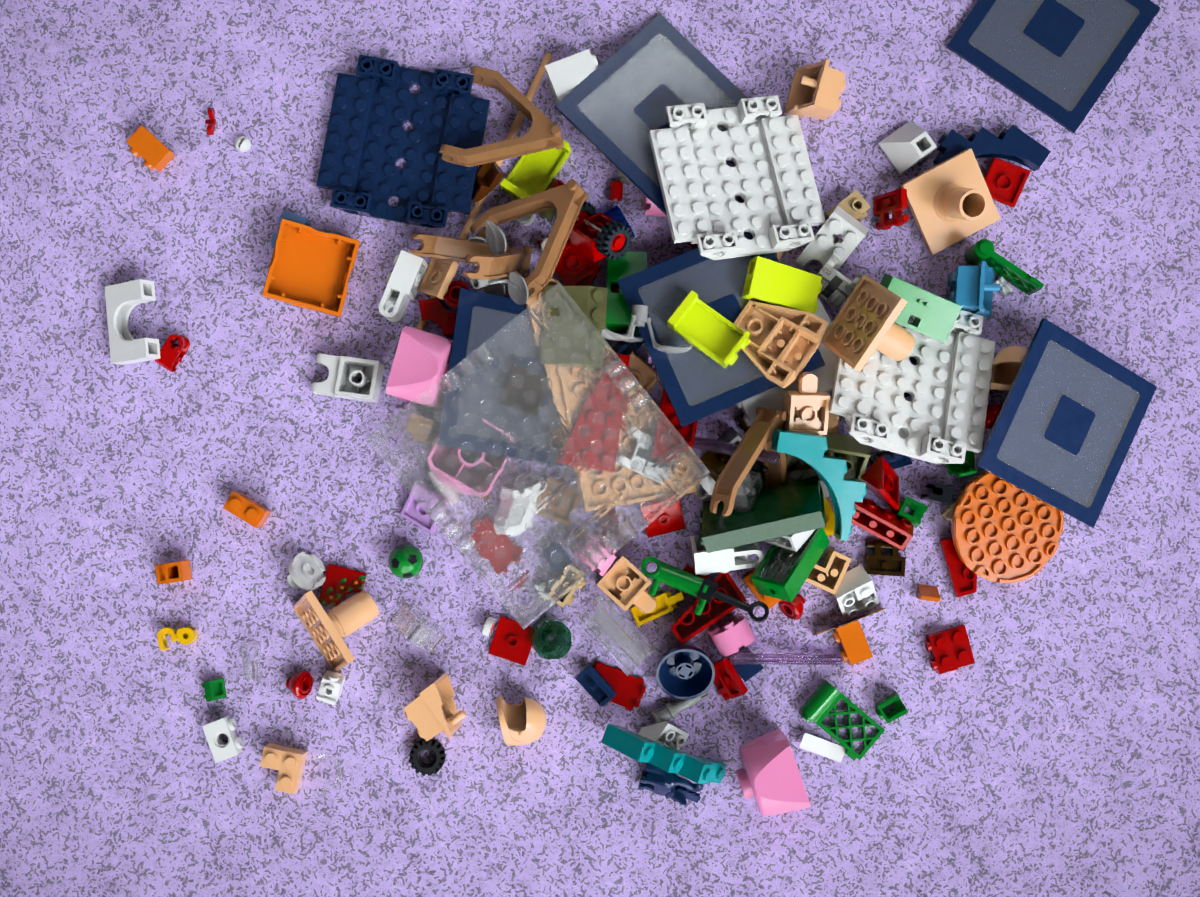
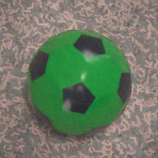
(405, 561)

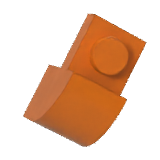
(173, 572)

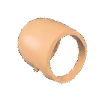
(1006, 367)
(512, 721)

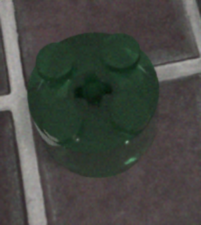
(546, 627)

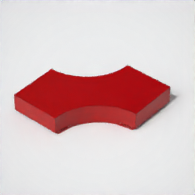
(433, 311)

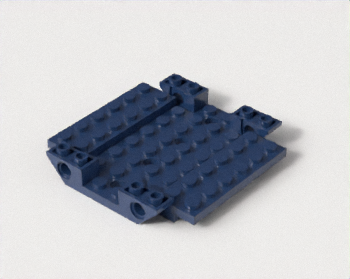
(369, 138)

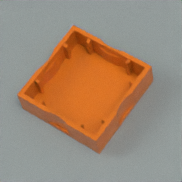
(310, 268)

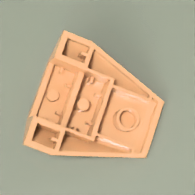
(780, 339)

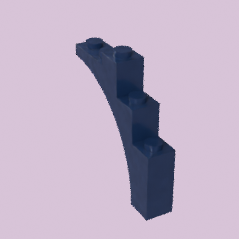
(1009, 145)

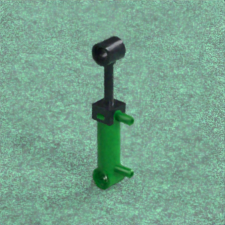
(694, 585)

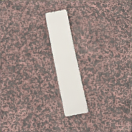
(822, 747)

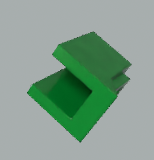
(919, 510)
(899, 709)

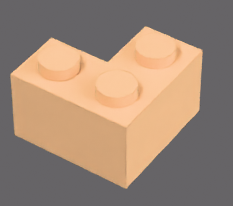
(831, 573)
(289, 763)

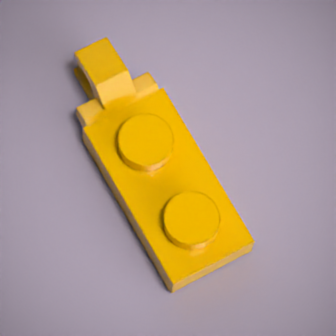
(665, 603)

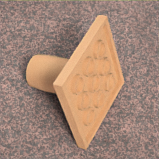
(950, 201)
(868, 325)
(339, 622)

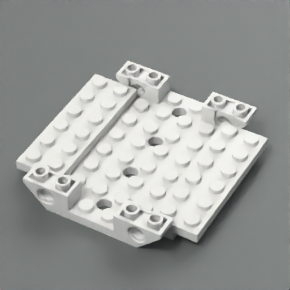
(768, 173)
(946, 392)

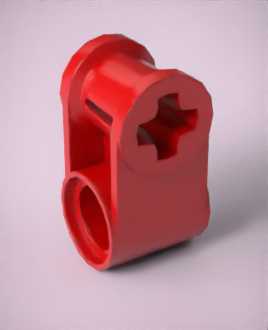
(171, 353)

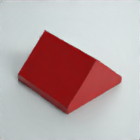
(883, 482)

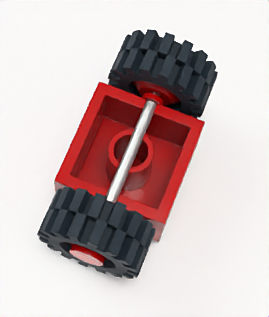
(599, 235)

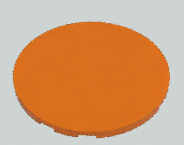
(1004, 530)

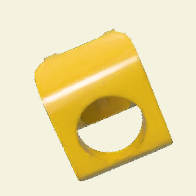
(184, 635)

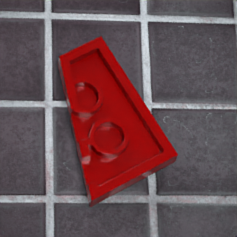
(962, 579)

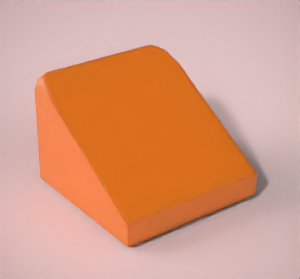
(928, 592)

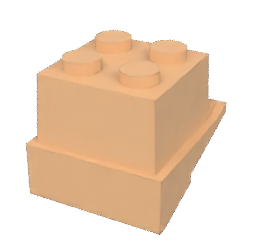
(815, 91)
(435, 710)

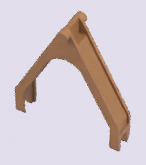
(540, 137)
(568, 202)
(489, 265)
(756, 438)

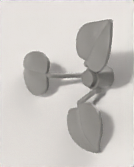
(516, 283)
(638, 319)

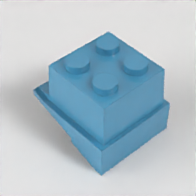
(973, 288)

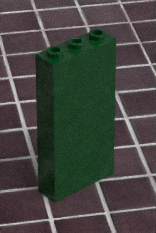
(775, 514)

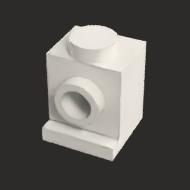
(331, 687)

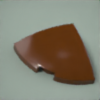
(487, 179)

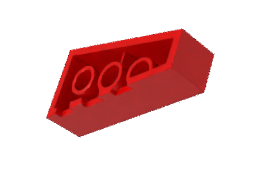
(691, 624)

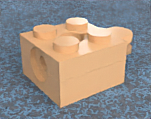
(811, 404)
(628, 586)

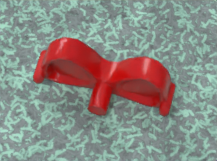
(212, 122)

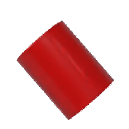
(616, 190)

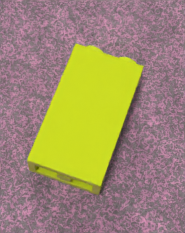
(535, 172)
(782, 285)
(708, 330)

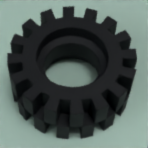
(416, 761)

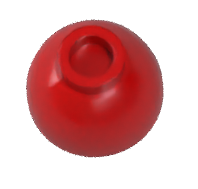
(453, 292)
(992, 413)
(793, 609)
(300, 684)

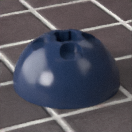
(685, 672)

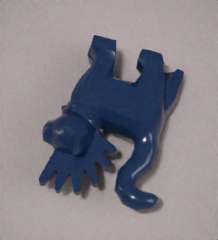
(669, 785)

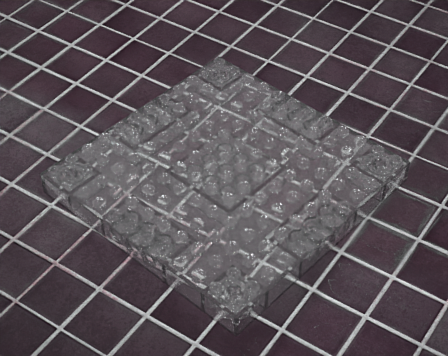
(539, 455)

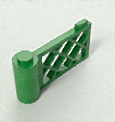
(984, 251)
(821, 704)

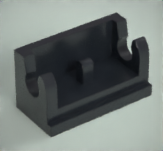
(941, 494)

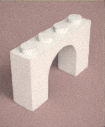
(119, 303)

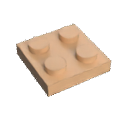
(437, 277)

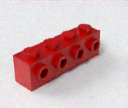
(883, 523)

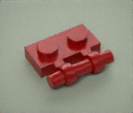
(889, 203)
(727, 680)

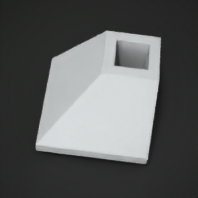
(907, 146)
(856, 593)
(665, 734)

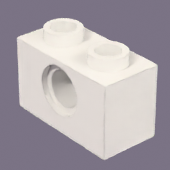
(220, 749)

